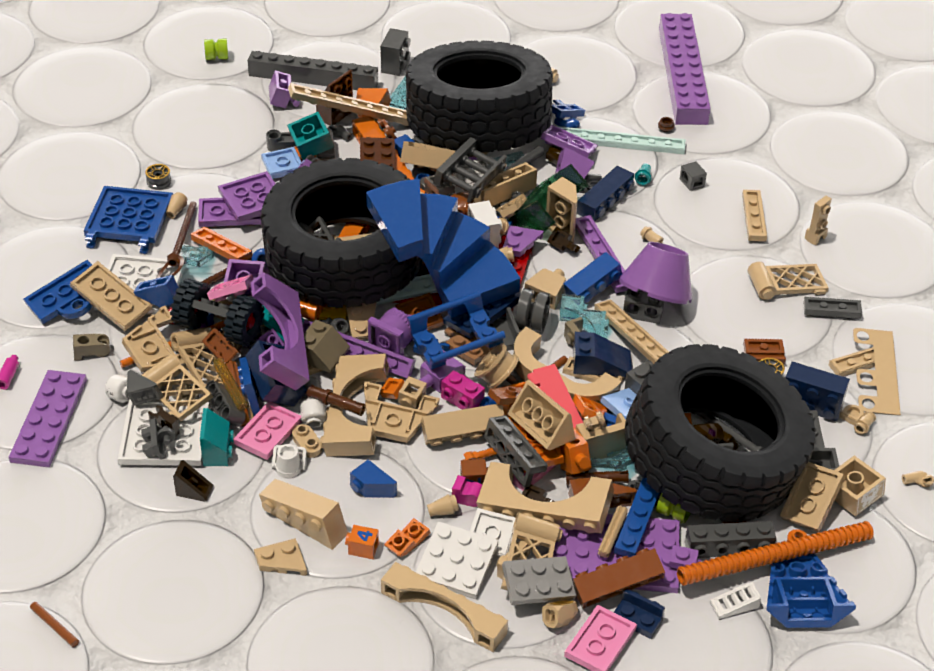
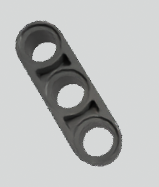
(224, 405)

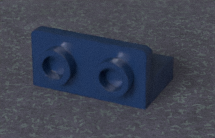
(642, 611)

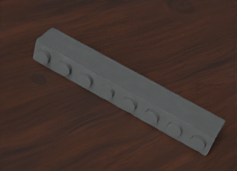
(310, 70)

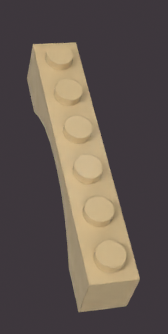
(408, 586)

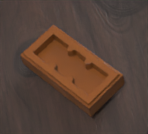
(220, 346)
(504, 396)

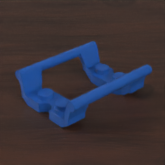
(479, 324)

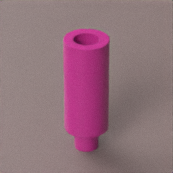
(8, 371)

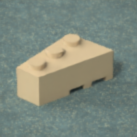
(424, 155)

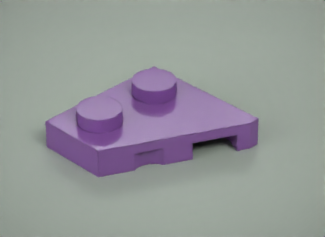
(521, 239)

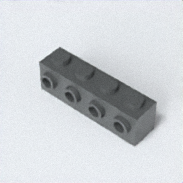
(729, 538)

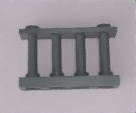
(461, 157)

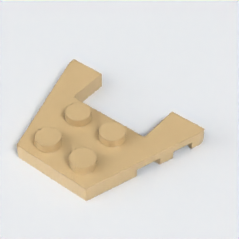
(148, 345)
(394, 420)

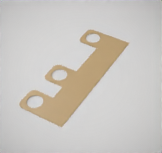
(884, 374)

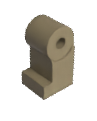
(90, 345)

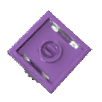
(390, 331)

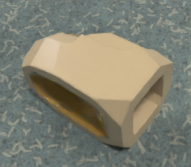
(559, 613)

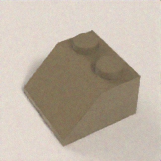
(324, 346)

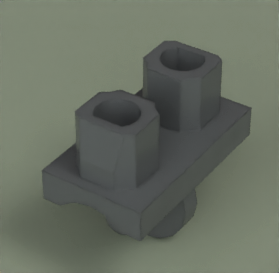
(159, 438)

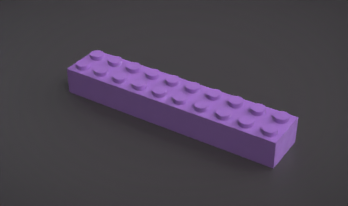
(684, 69)

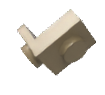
(570, 328)

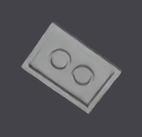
(538, 580)

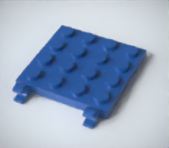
(127, 216)

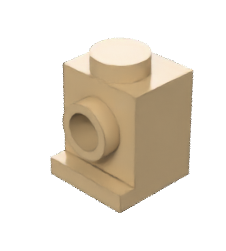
(409, 396)

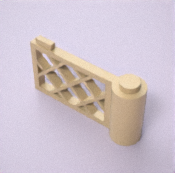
(767, 283)
(192, 342)
(164, 374)
(532, 531)

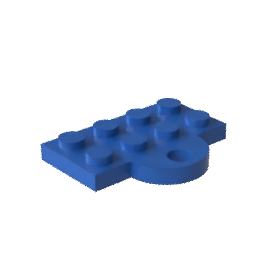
(59, 298)

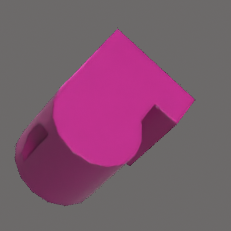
(466, 492)

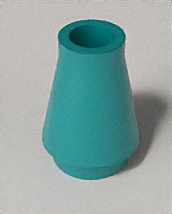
(643, 175)

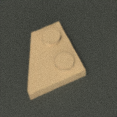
(281, 558)

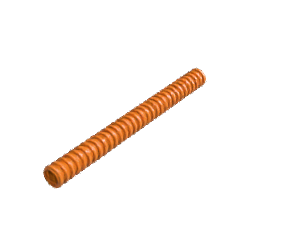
(774, 553)

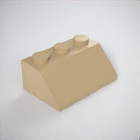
(562, 205)

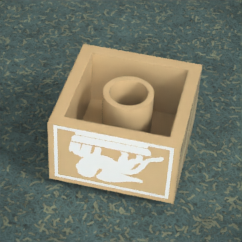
(860, 487)

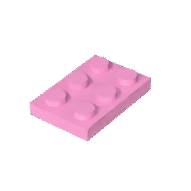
(267, 429)
(600, 640)

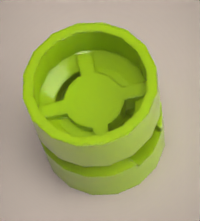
(215, 49)
(667, 508)

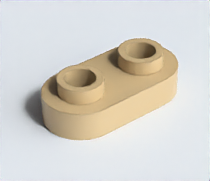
(305, 437)

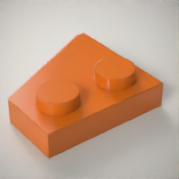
(588, 407)

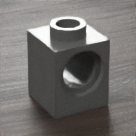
(693, 176)

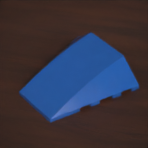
(805, 594)

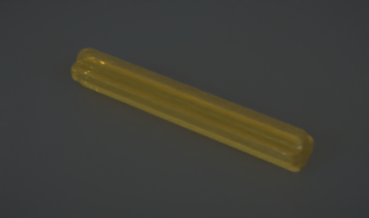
(230, 383)

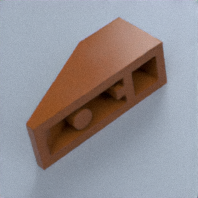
(622, 494)

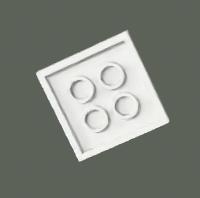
(457, 559)

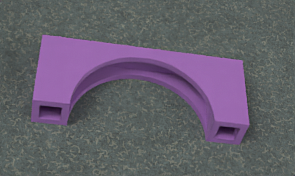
(290, 363)

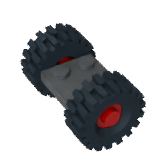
(192, 306)

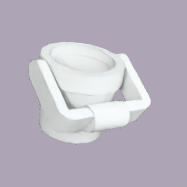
(287, 460)

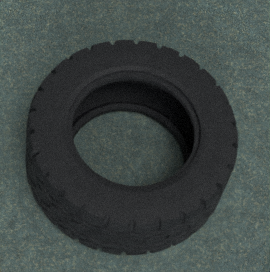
(479, 92)
(328, 269)
(695, 469)

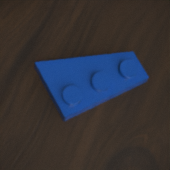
(248, 385)

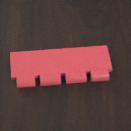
(551, 382)

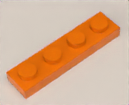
(221, 244)

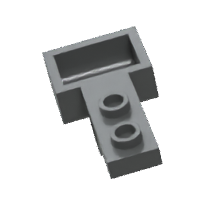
(822, 456)

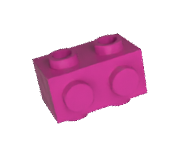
(461, 391)

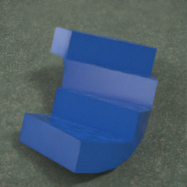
(447, 241)

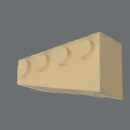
(306, 512)

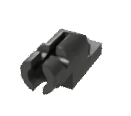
(427, 185)

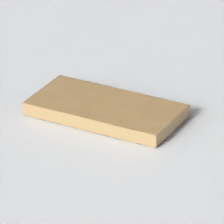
(110, 296)

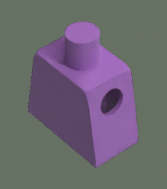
(578, 161)
(435, 376)

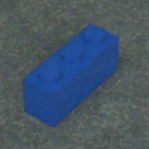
(594, 277)

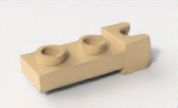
(819, 221)

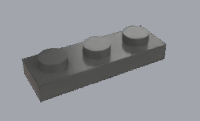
(832, 307)

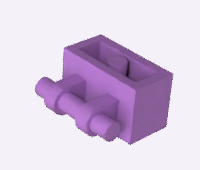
(279, 91)

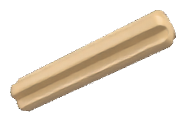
(612, 531)

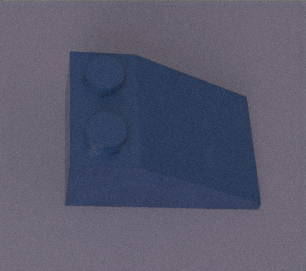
(599, 355)

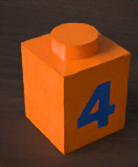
(362, 541)

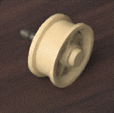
(497, 367)

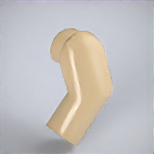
(918, 477)

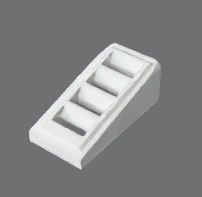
(748, 594)

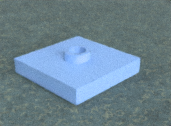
(281, 162)
(619, 401)

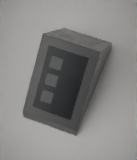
(142, 389)

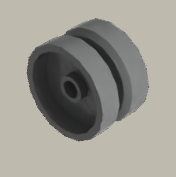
(533, 310)

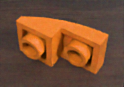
(409, 538)

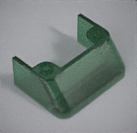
(533, 211)

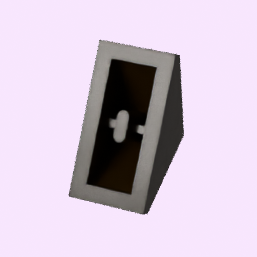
(191, 483)

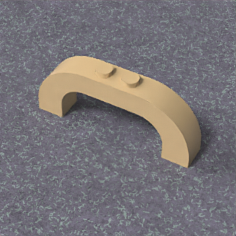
(529, 342)

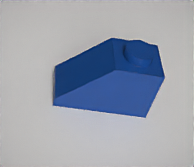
(157, 291)
(372, 481)

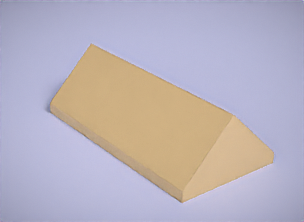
(542, 417)

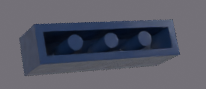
(605, 193)

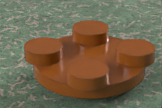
(388, 131)

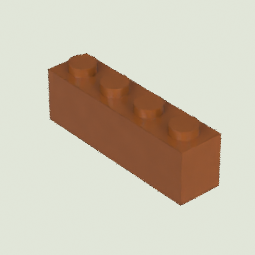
(613, 579)

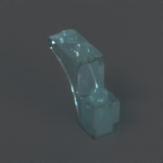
(593, 320)

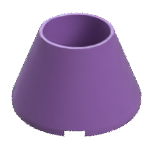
(661, 273)

